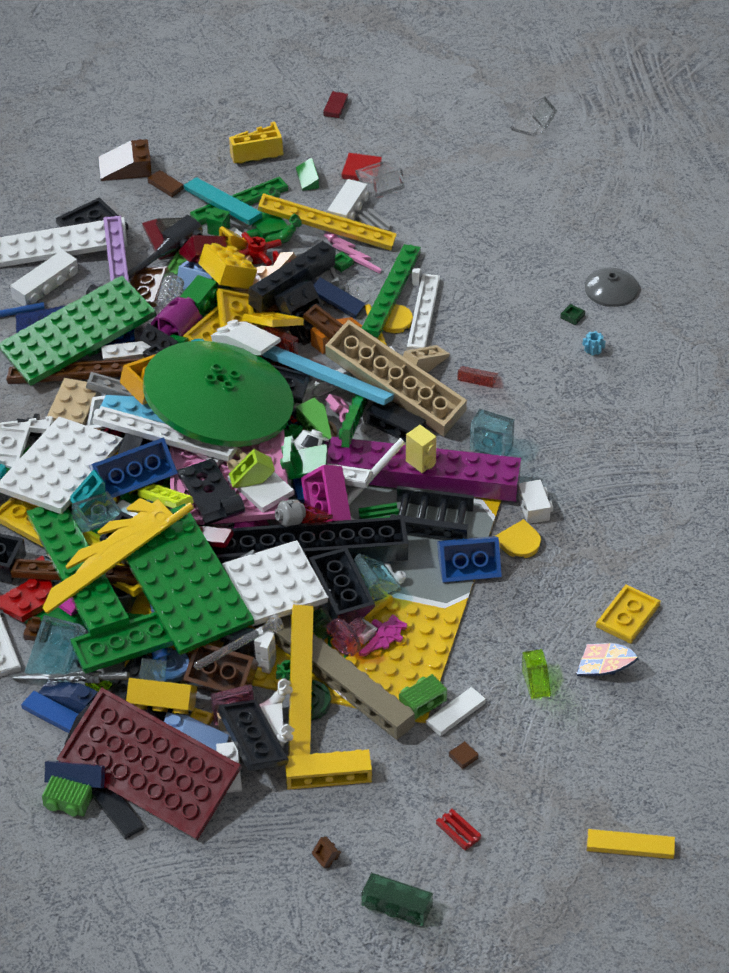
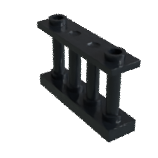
(438, 528)

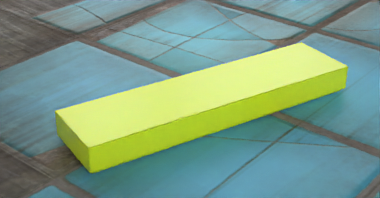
(167, 496)

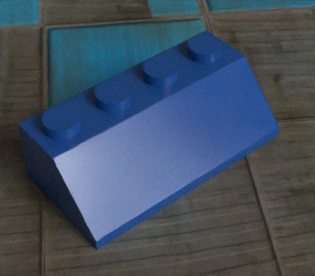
(135, 468)

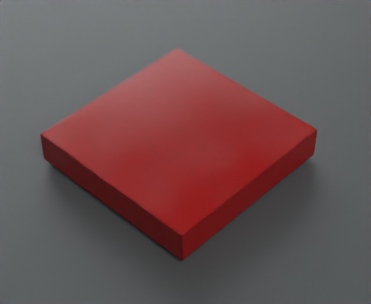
(355, 162)

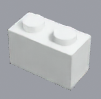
(534, 501)

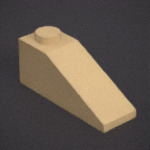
(426, 357)

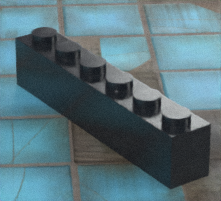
(302, 268)

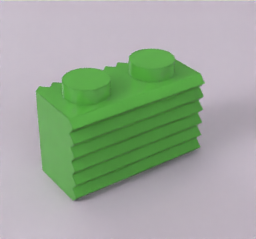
(423, 695)
(67, 796)

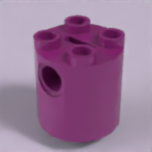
(177, 317)

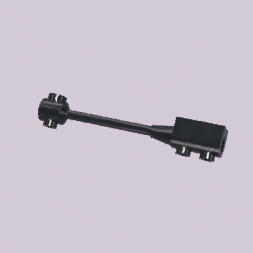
(174, 240)

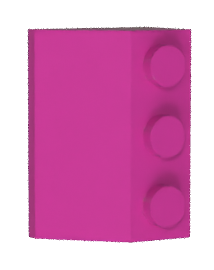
(327, 491)

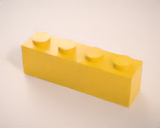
(328, 769)

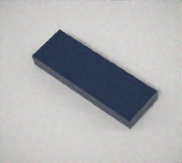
(338, 298)
(82, 773)

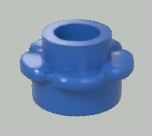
(161, 654)

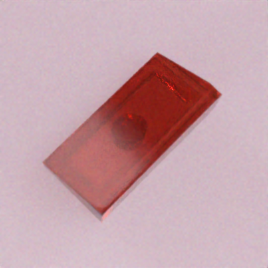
(476, 376)

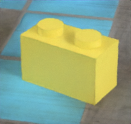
(421, 448)

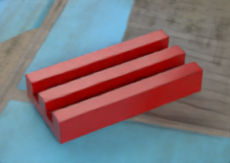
(461, 826)

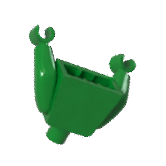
(274, 227)

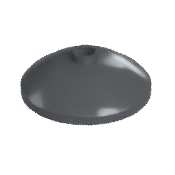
(611, 287)

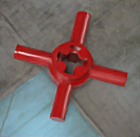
(258, 248)

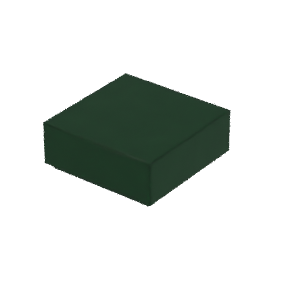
(572, 314)

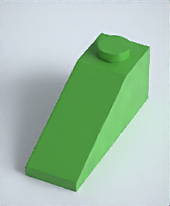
(313, 416)

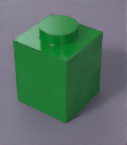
(217, 219)

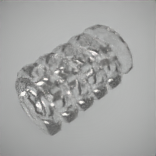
(170, 288)

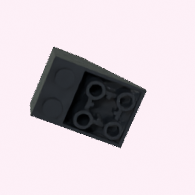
(296, 302)

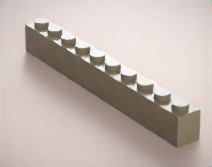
(352, 684)

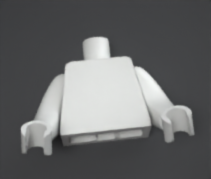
(273, 712)

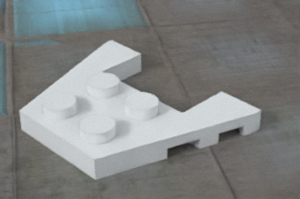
(15, 436)

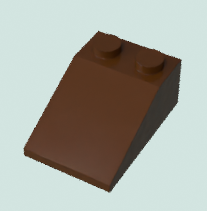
(126, 161)

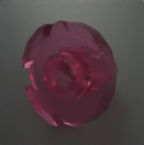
(346, 635)

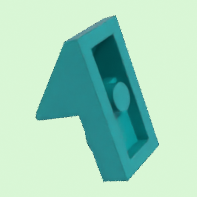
(90, 487)

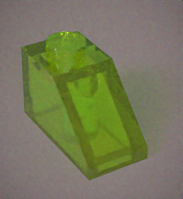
(536, 673)

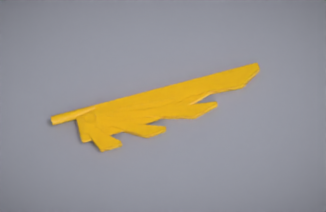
(104, 555)

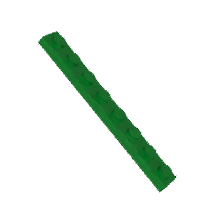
(391, 290)

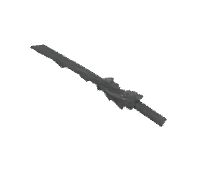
(94, 677)

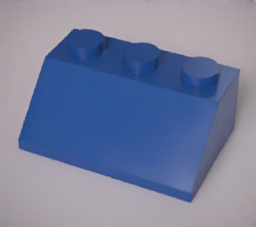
(469, 559)

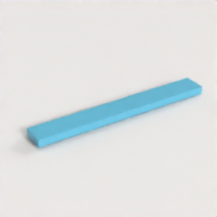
(329, 375)

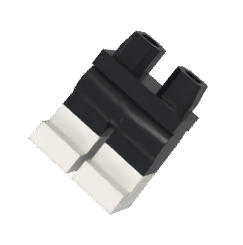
(261, 648)

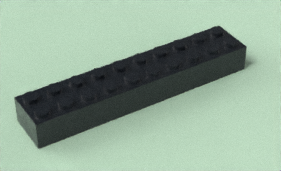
(375, 537)

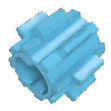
(594, 343)

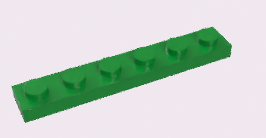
(352, 420)

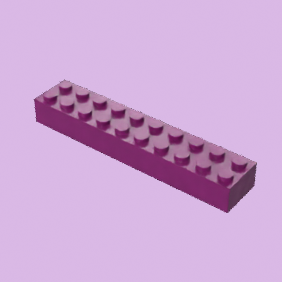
(454, 470)

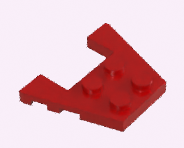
(26, 598)

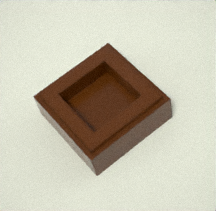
(463, 755)

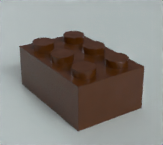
(223, 674)

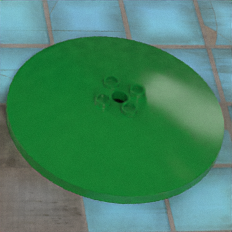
(241, 411)

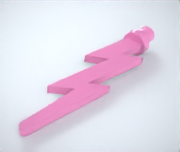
(347, 247)

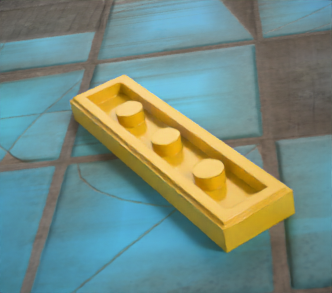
(630, 844)

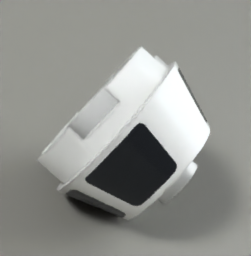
(310, 439)

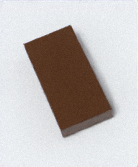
(165, 183)

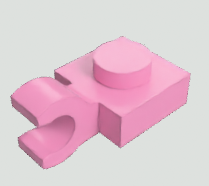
(338, 405)

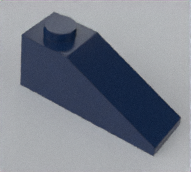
(70, 695)

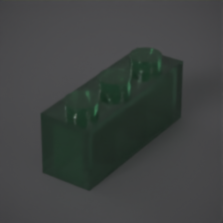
(397, 899)

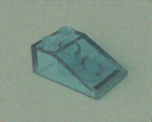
(53, 648)

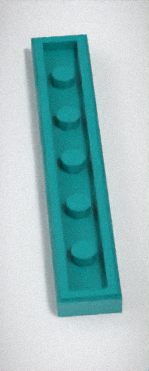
(223, 201)

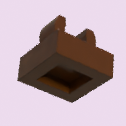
(32, 628)
(325, 852)

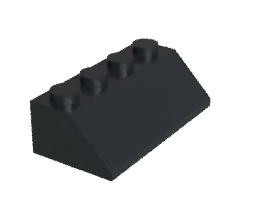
(343, 585)

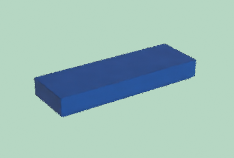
(49, 711)

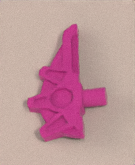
(386, 634)

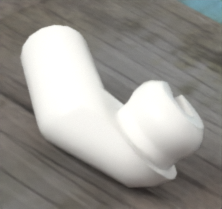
(399, 576)

